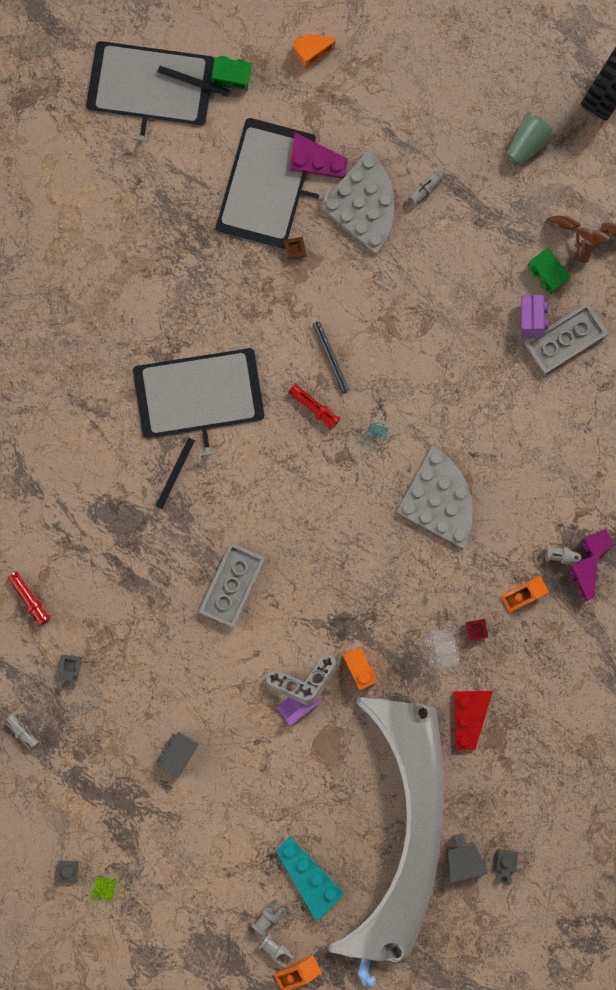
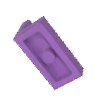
(293, 710)

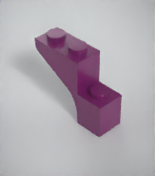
(586, 570)

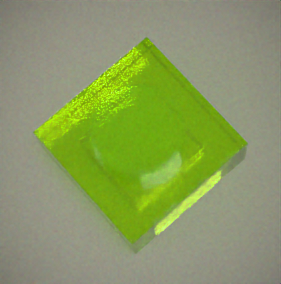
(104, 887)

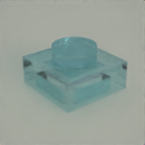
(378, 429)

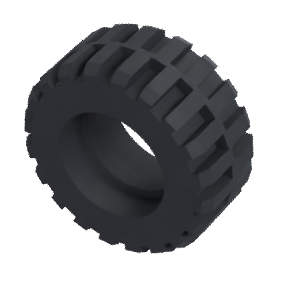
(602, 94)

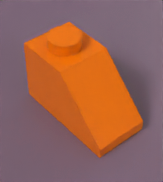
(311, 48)
(524, 594)
(359, 668)
(298, 973)

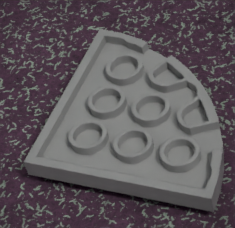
(363, 203)
(440, 499)

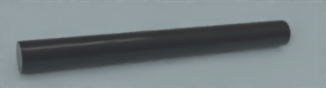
(194, 81)
(330, 356)
(175, 472)

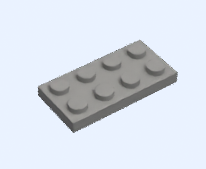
(566, 338)
(232, 585)

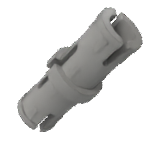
(425, 188)
(21, 732)

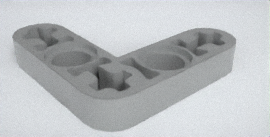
(307, 686)

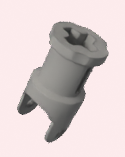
(566, 555)
(267, 918)
(275, 950)

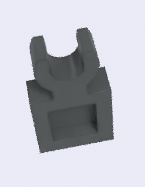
(69, 668)
(507, 863)

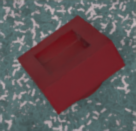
(476, 629)

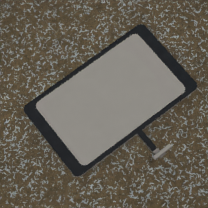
(129, 84)
(261, 187)
(198, 394)

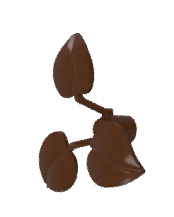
(590, 237)

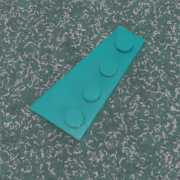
(312, 882)

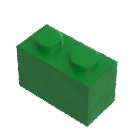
(231, 73)
(548, 271)

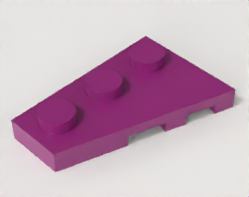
(316, 159)

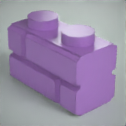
(533, 316)

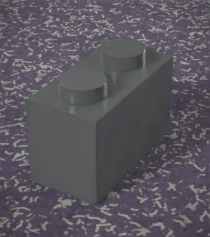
(177, 755)

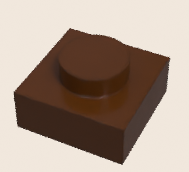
(295, 248)

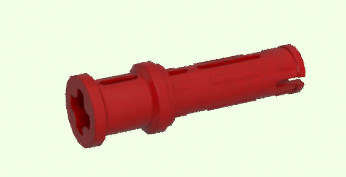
(321, 412)
(33, 606)

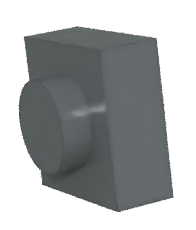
(68, 871)

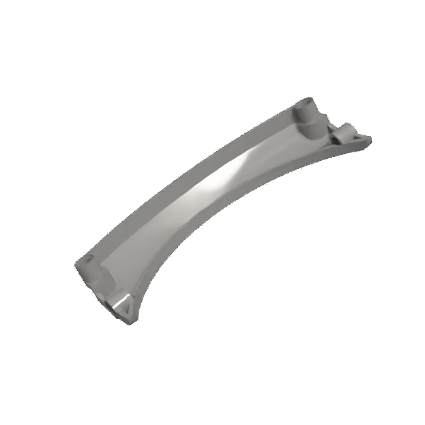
(420, 761)

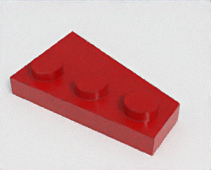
(469, 716)

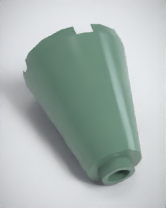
(529, 139)

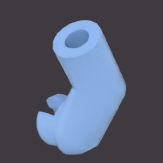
(364, 975)

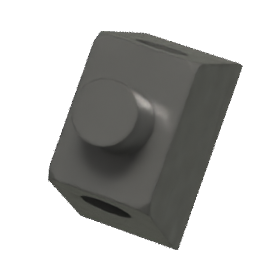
(464, 860)

